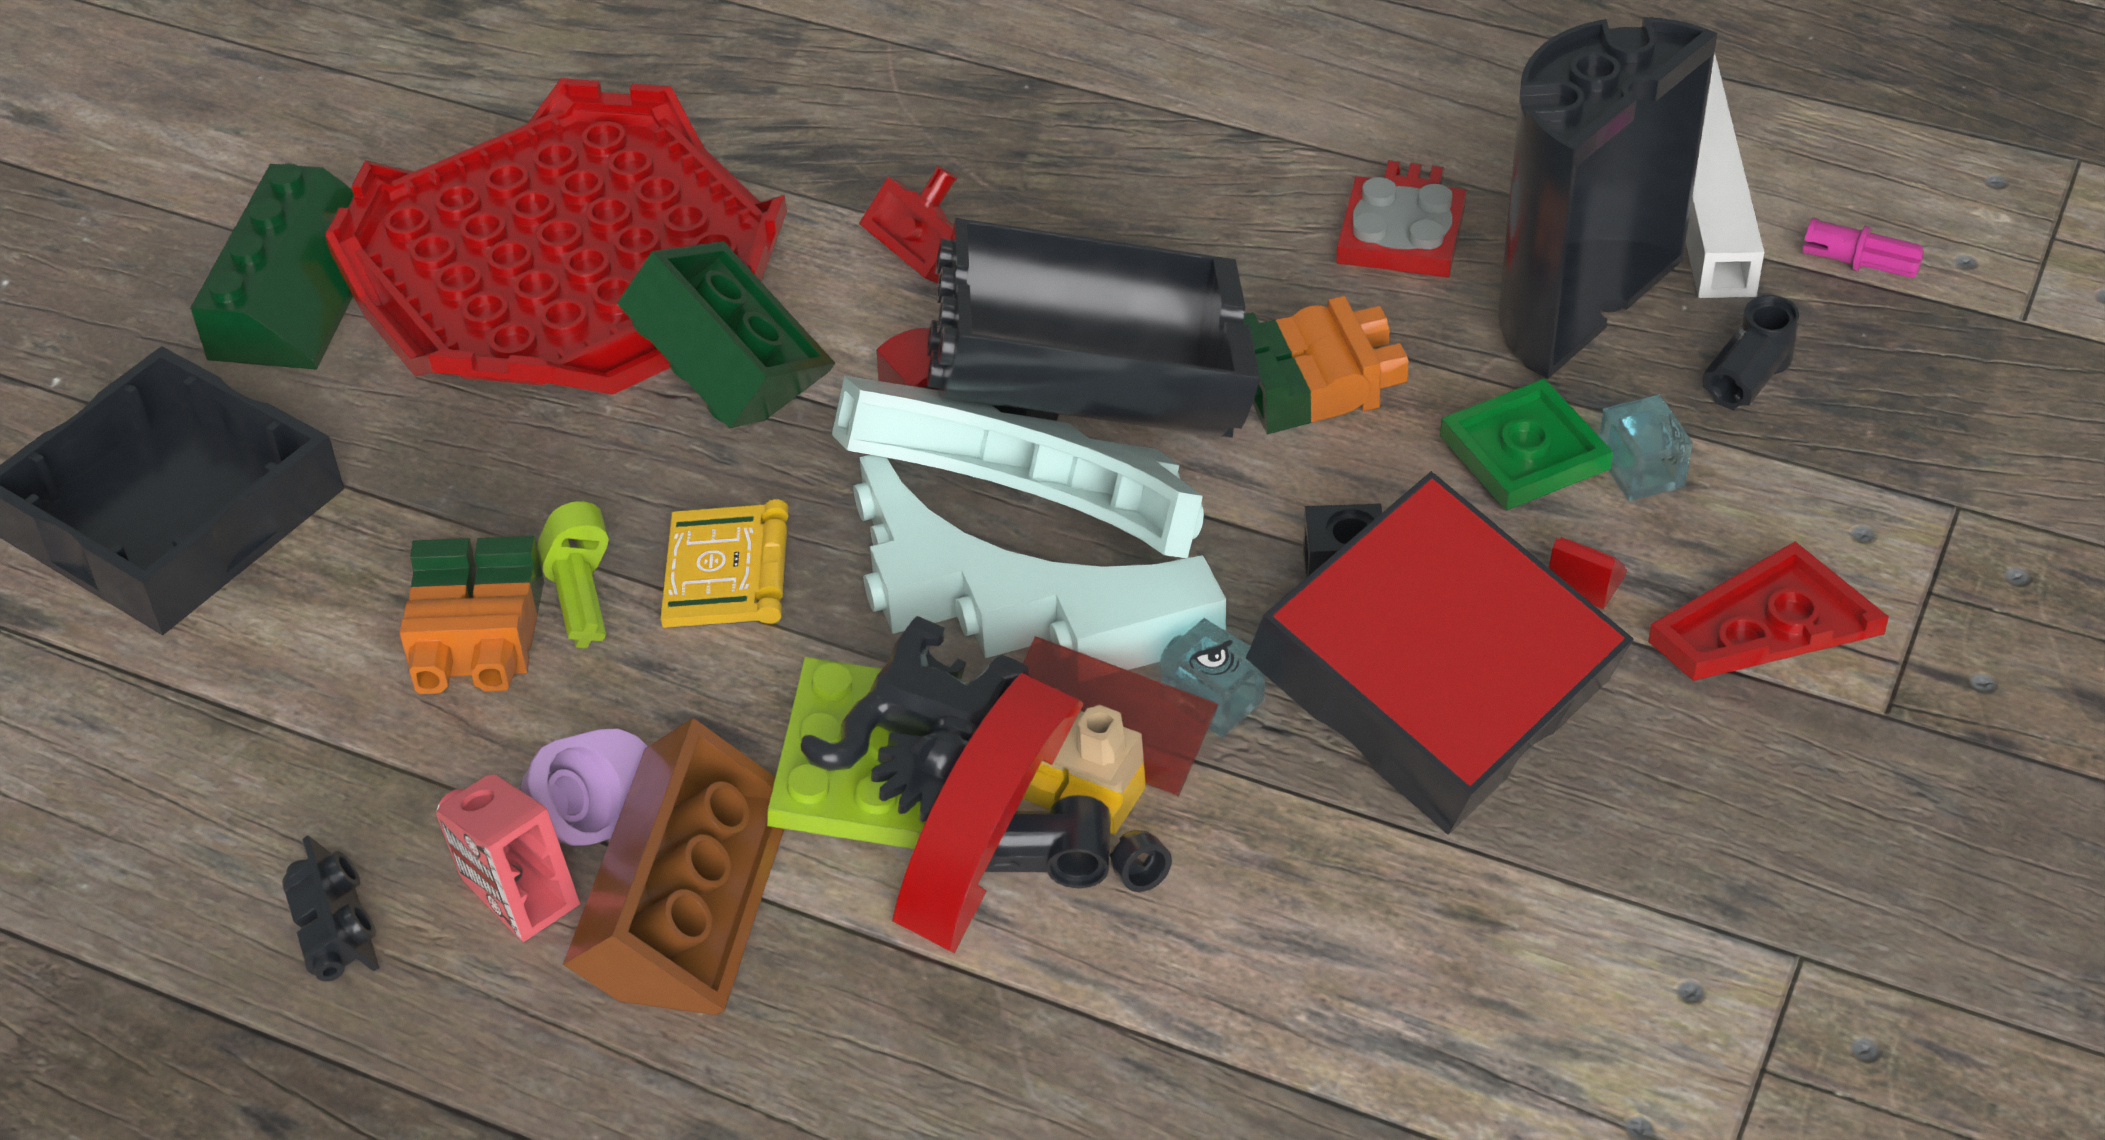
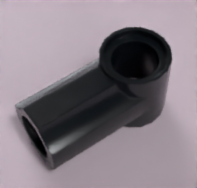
(1754, 353)
(1065, 842)

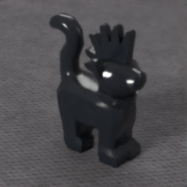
(927, 716)

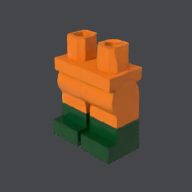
(1323, 363)
(468, 615)

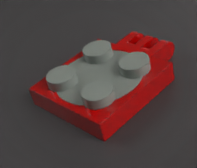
(1402, 222)

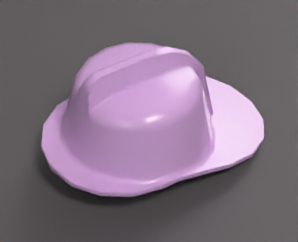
(584, 782)

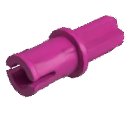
(1862, 248)

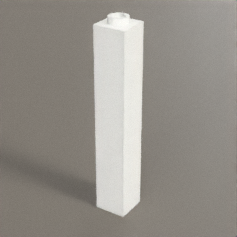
(1722, 223)

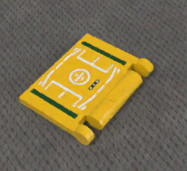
(724, 564)

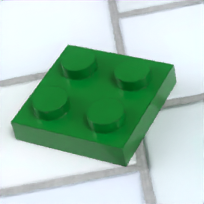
(1526, 444)

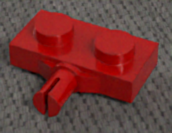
(912, 221)

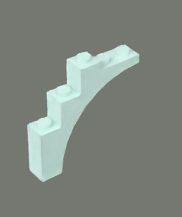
(1048, 458)
(1009, 598)

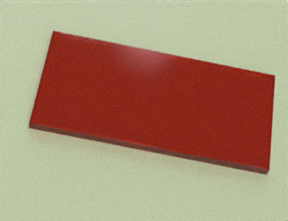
(1167, 717)

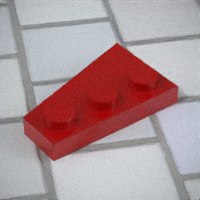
(1766, 615)

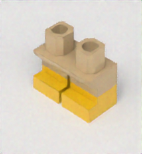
(1094, 761)

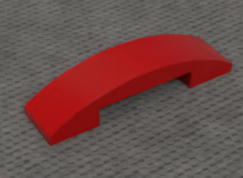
(977, 807)

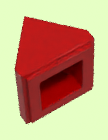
(1587, 570)

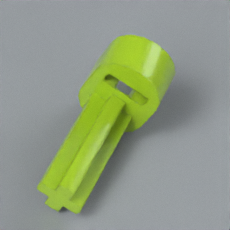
(573, 567)

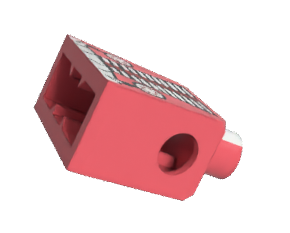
(498, 827)

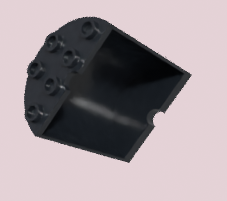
(1599, 179)
(1091, 329)

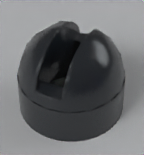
(1133, 872)

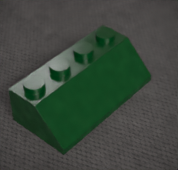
(275, 281)

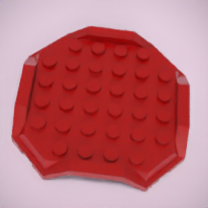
(528, 241)

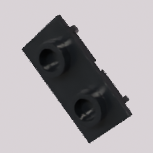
(326, 890)

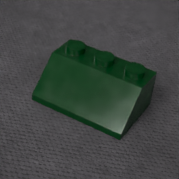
(723, 332)

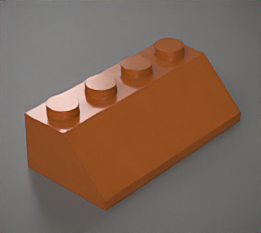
(680, 876)

